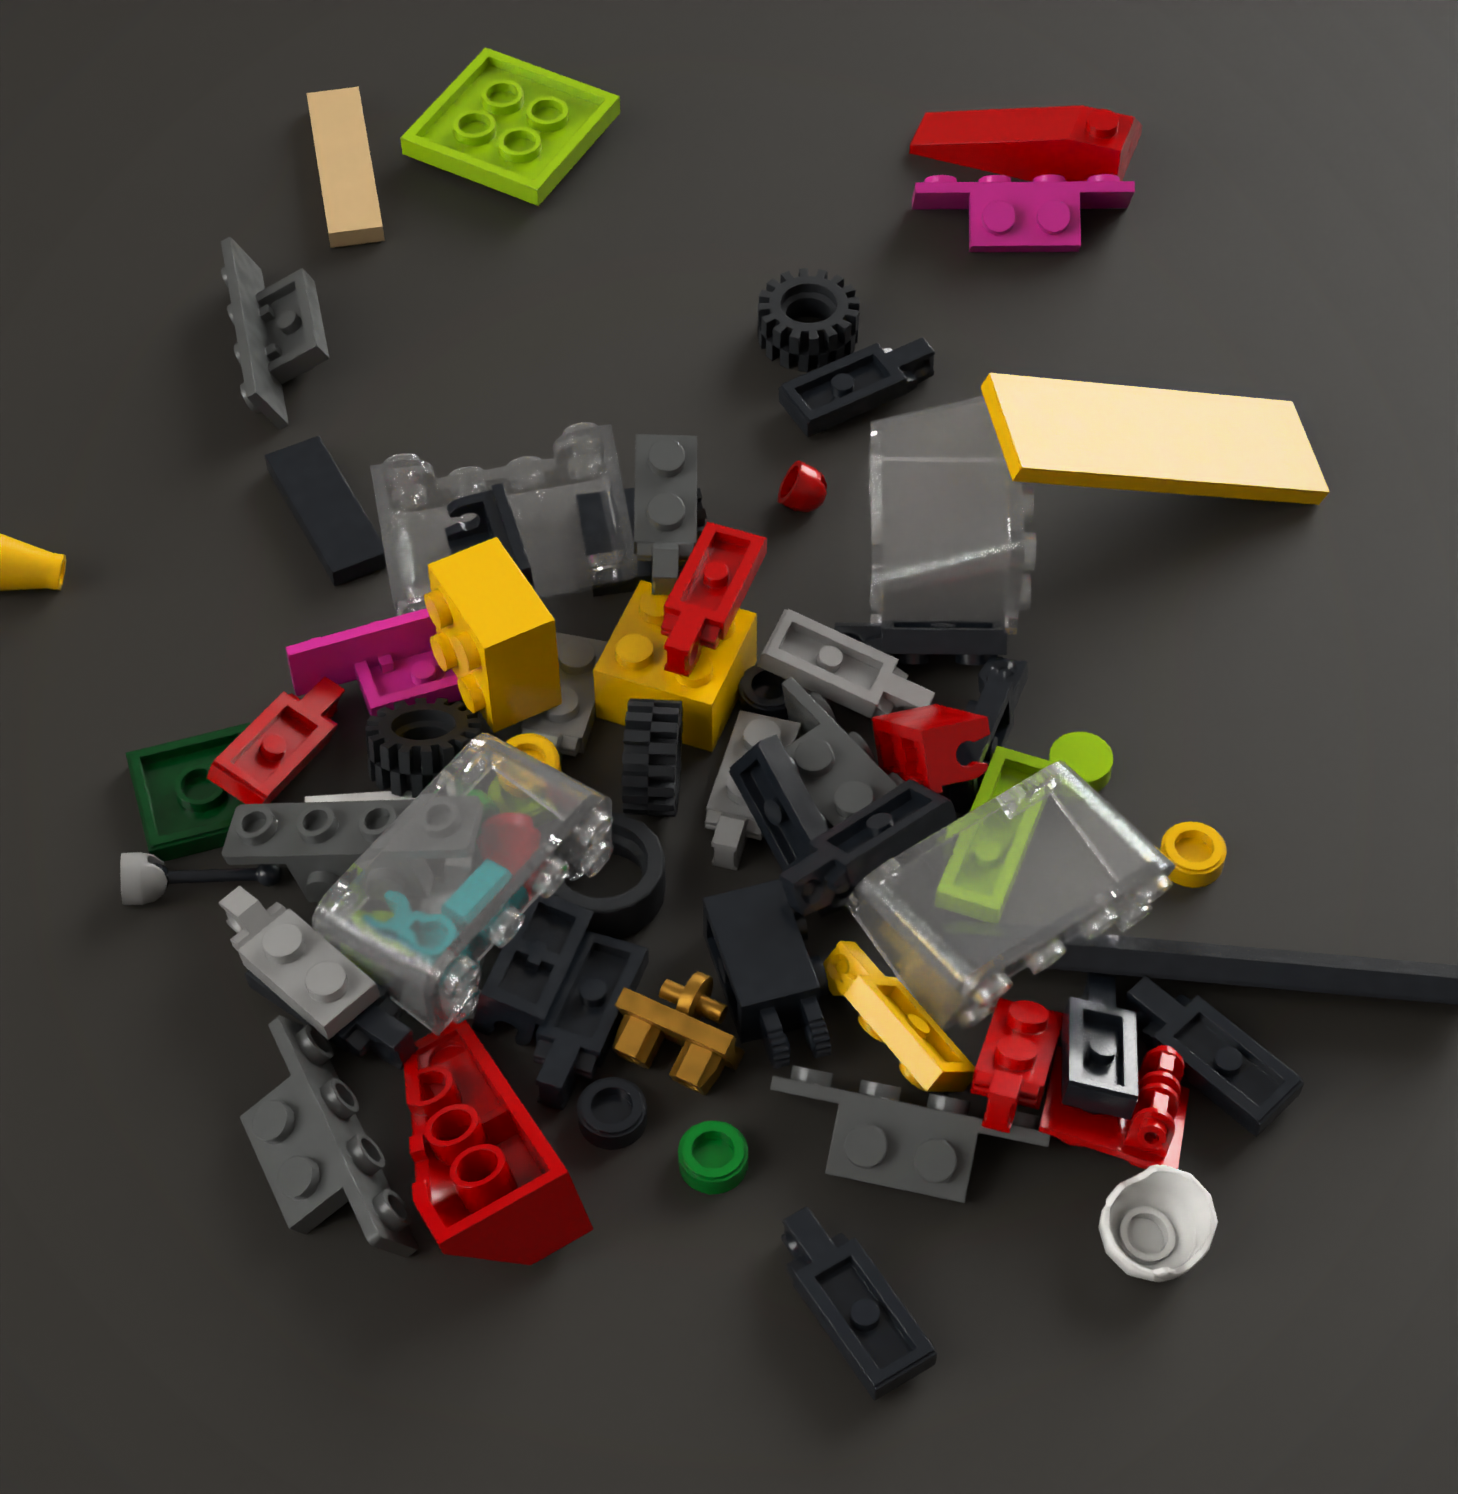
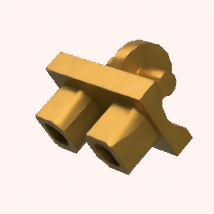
(703, 1046)

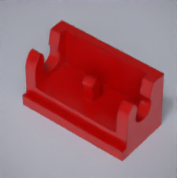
(924, 744)

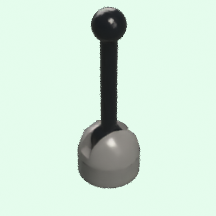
(146, 877)

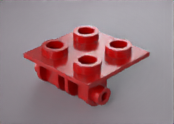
(1156, 1124)

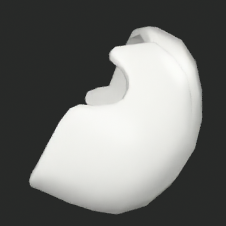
(1158, 1223)

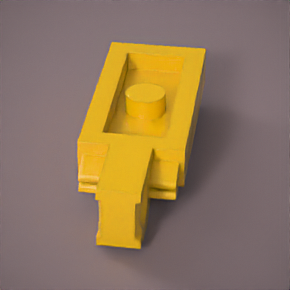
(898, 1020)

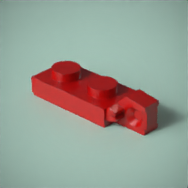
(709, 593)
(277, 744)
(1016, 1060)

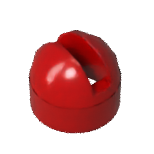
(802, 488)

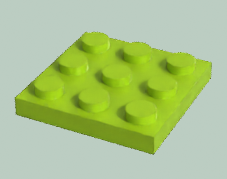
(511, 126)

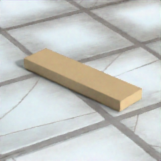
(345, 167)

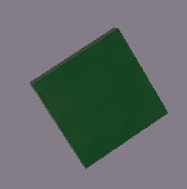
(176, 800)

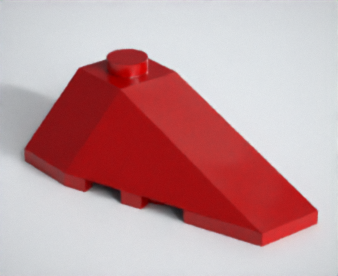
(1031, 141)
(480, 1160)

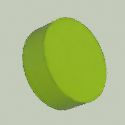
(1086, 756)

